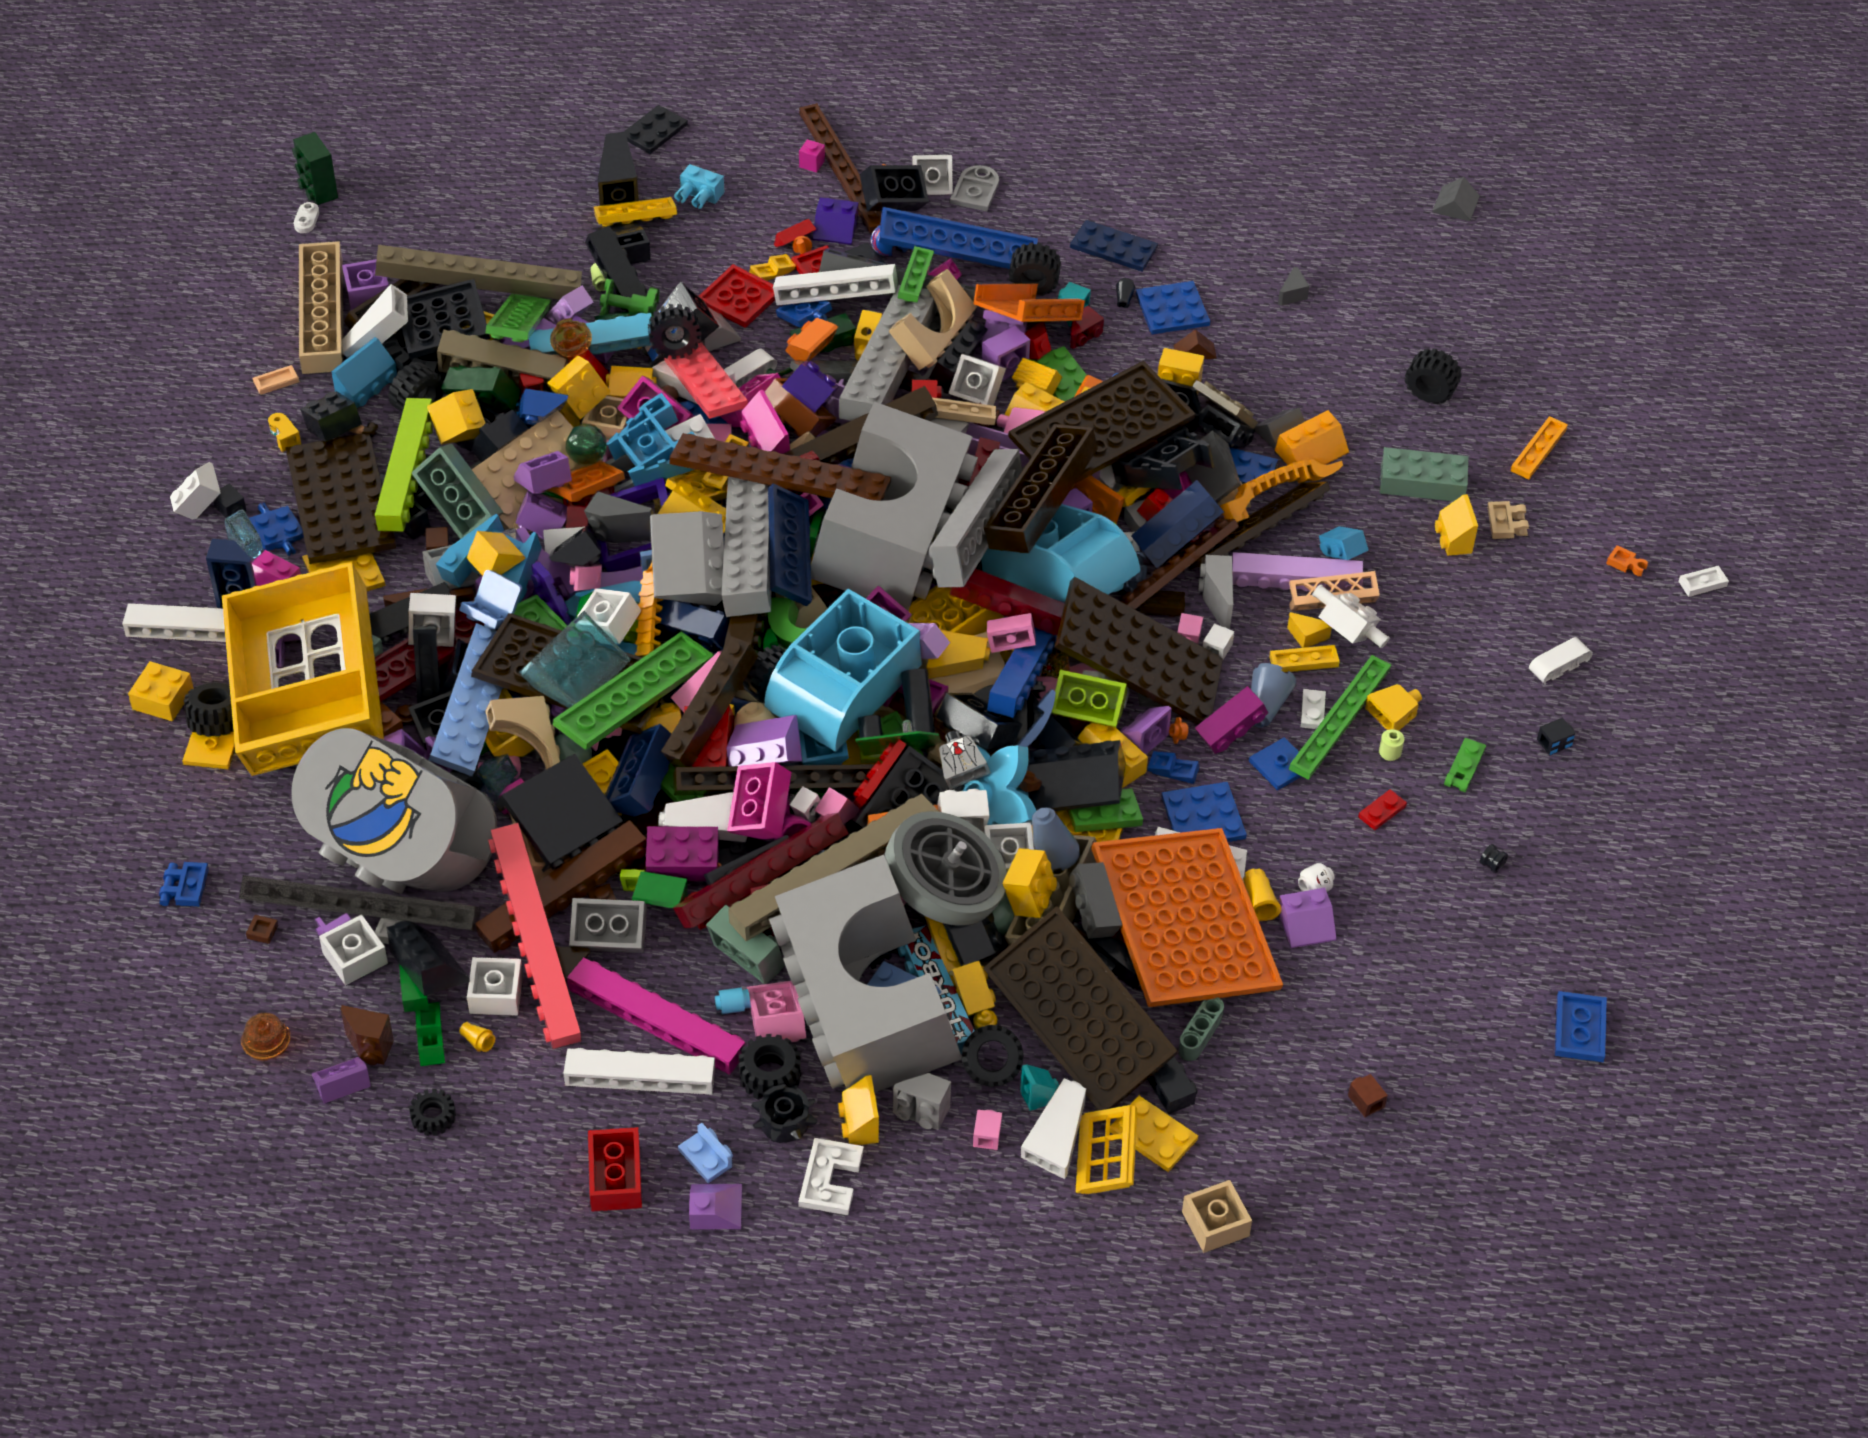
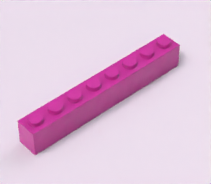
(655, 1014)

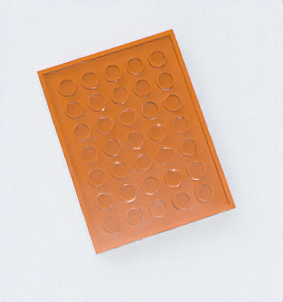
(1187, 917)

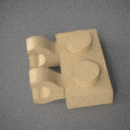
(1501, 520)

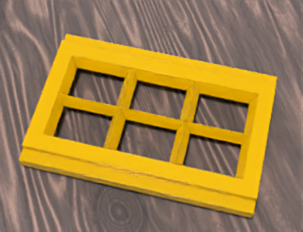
(1127, 1156)

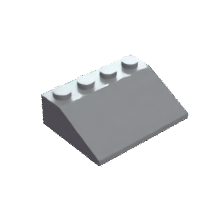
(687, 556)

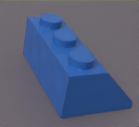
(539, 405)

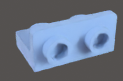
(706, 1153)

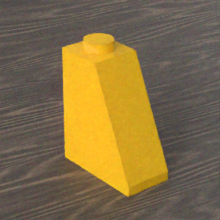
(962, 655)

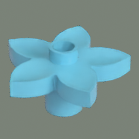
(1005, 800)

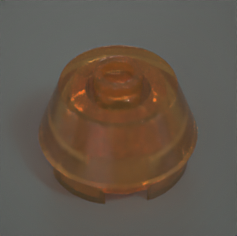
(571, 338)
(265, 1037)

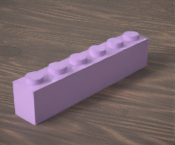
(1279, 570)

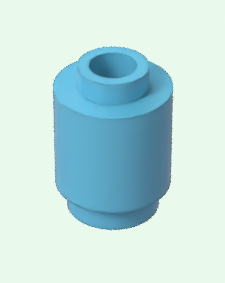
(732, 1000)

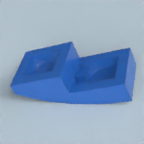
(1167, 765)

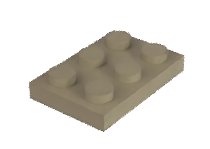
(1226, 403)

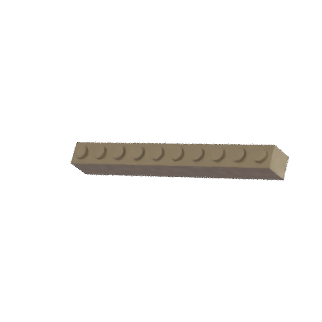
(487, 273)
(753, 913)

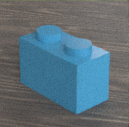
(1343, 543)

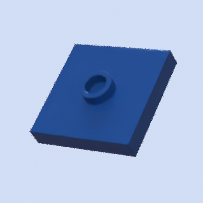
(1274, 763)

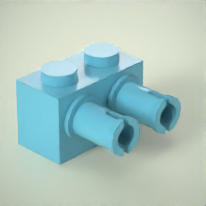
(701, 184)

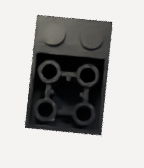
(633, 240)

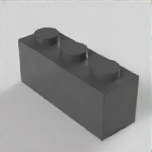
(1095, 900)

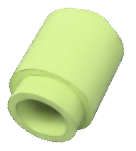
(597, 278)
(1391, 744)

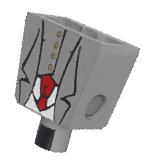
(961, 760)

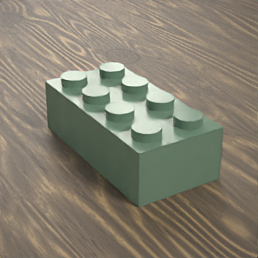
(1423, 474)
(455, 490)

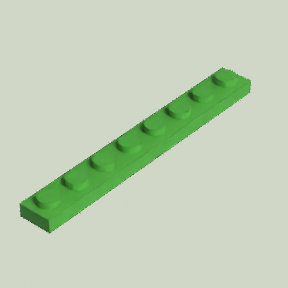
(1339, 717)

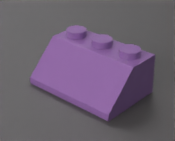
(765, 742)

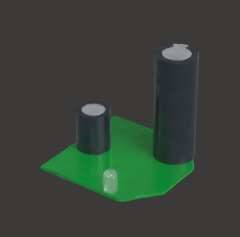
(919, 722)

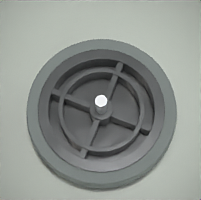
(946, 868)

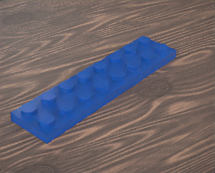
(950, 237)

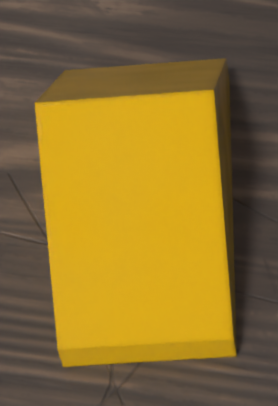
(1308, 630)

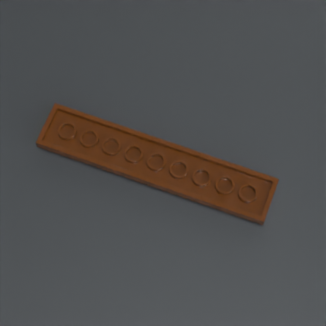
(776, 468)

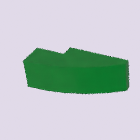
(411, 995)
(430, 1035)

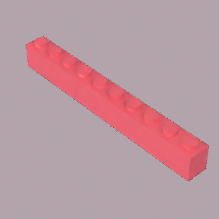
(535, 936)

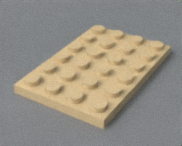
(498, 470)

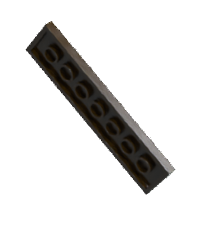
(1267, 518)

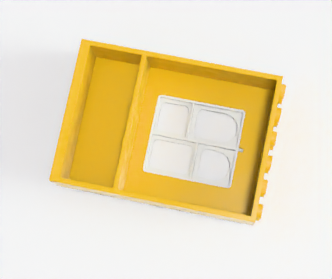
(281, 723)

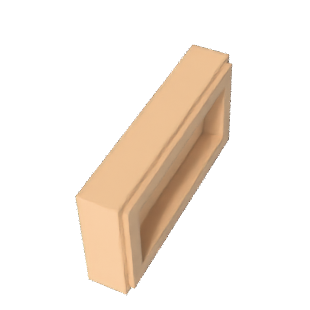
(276, 379)

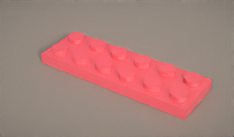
(707, 382)

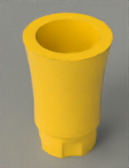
(1261, 895)

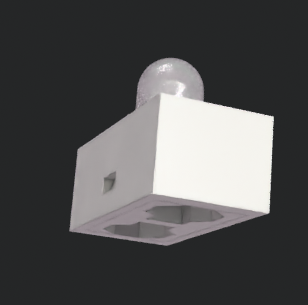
(804, 804)

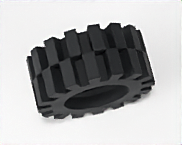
(432, 1100)

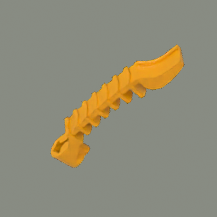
(1299, 471)
(647, 618)

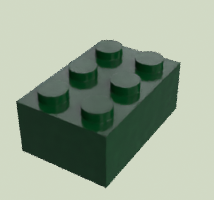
(315, 169)
(489, 386)

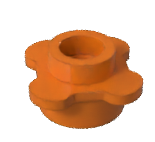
(1178, 730)

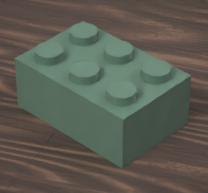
(757, 956)

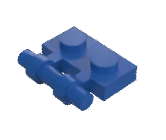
(190, 887)

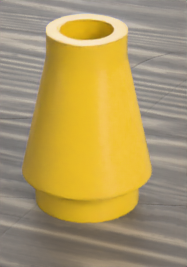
(479, 1037)

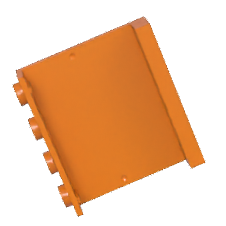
(1020, 303)

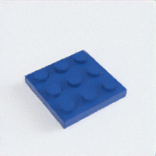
(1172, 307)
(1204, 809)

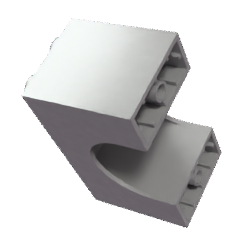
(889, 540)
(857, 1026)

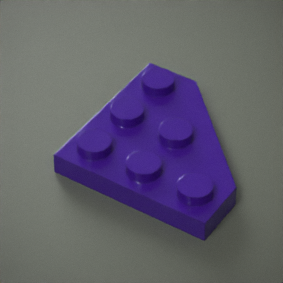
(547, 592)

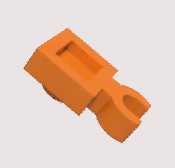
(1624, 559)

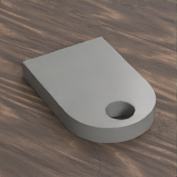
(975, 190)

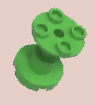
(636, 303)

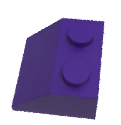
(836, 221)
(811, 386)

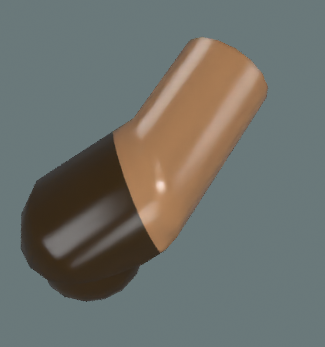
(370, 429)

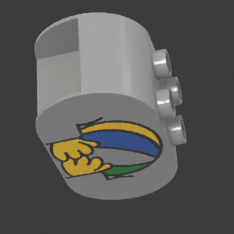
(391, 813)

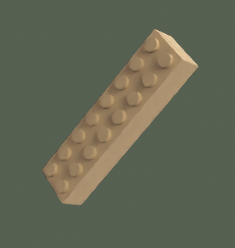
(320, 307)

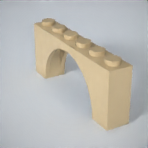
(955, 309)
(528, 720)

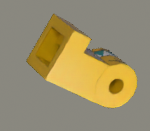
(284, 430)

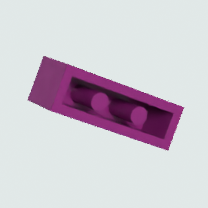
(1232, 720)

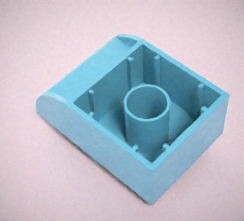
(1071, 546)
(842, 668)

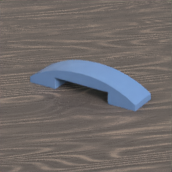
(1045, 707)

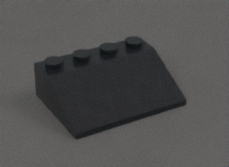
(1078, 776)
(906, 779)

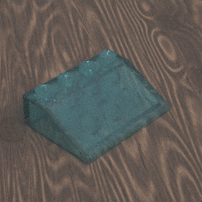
(575, 662)

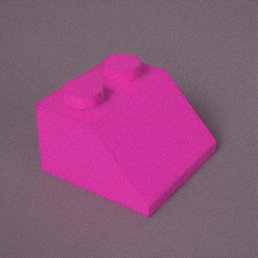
(271, 568)

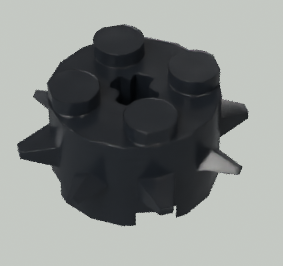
(784, 1113)

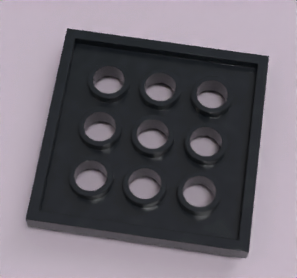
(450, 309)

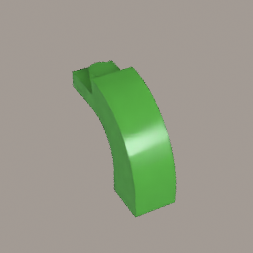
(783, 621)

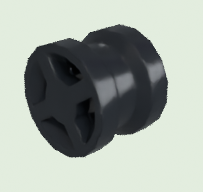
(1493, 858)

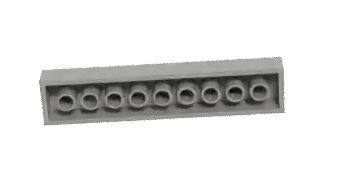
(883, 360)
(963, 537)
(746, 549)

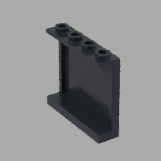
(561, 811)

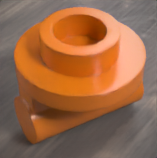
(802, 244)

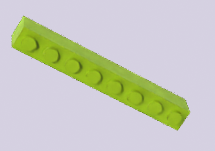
(407, 454)

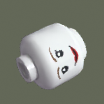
(1316, 877)

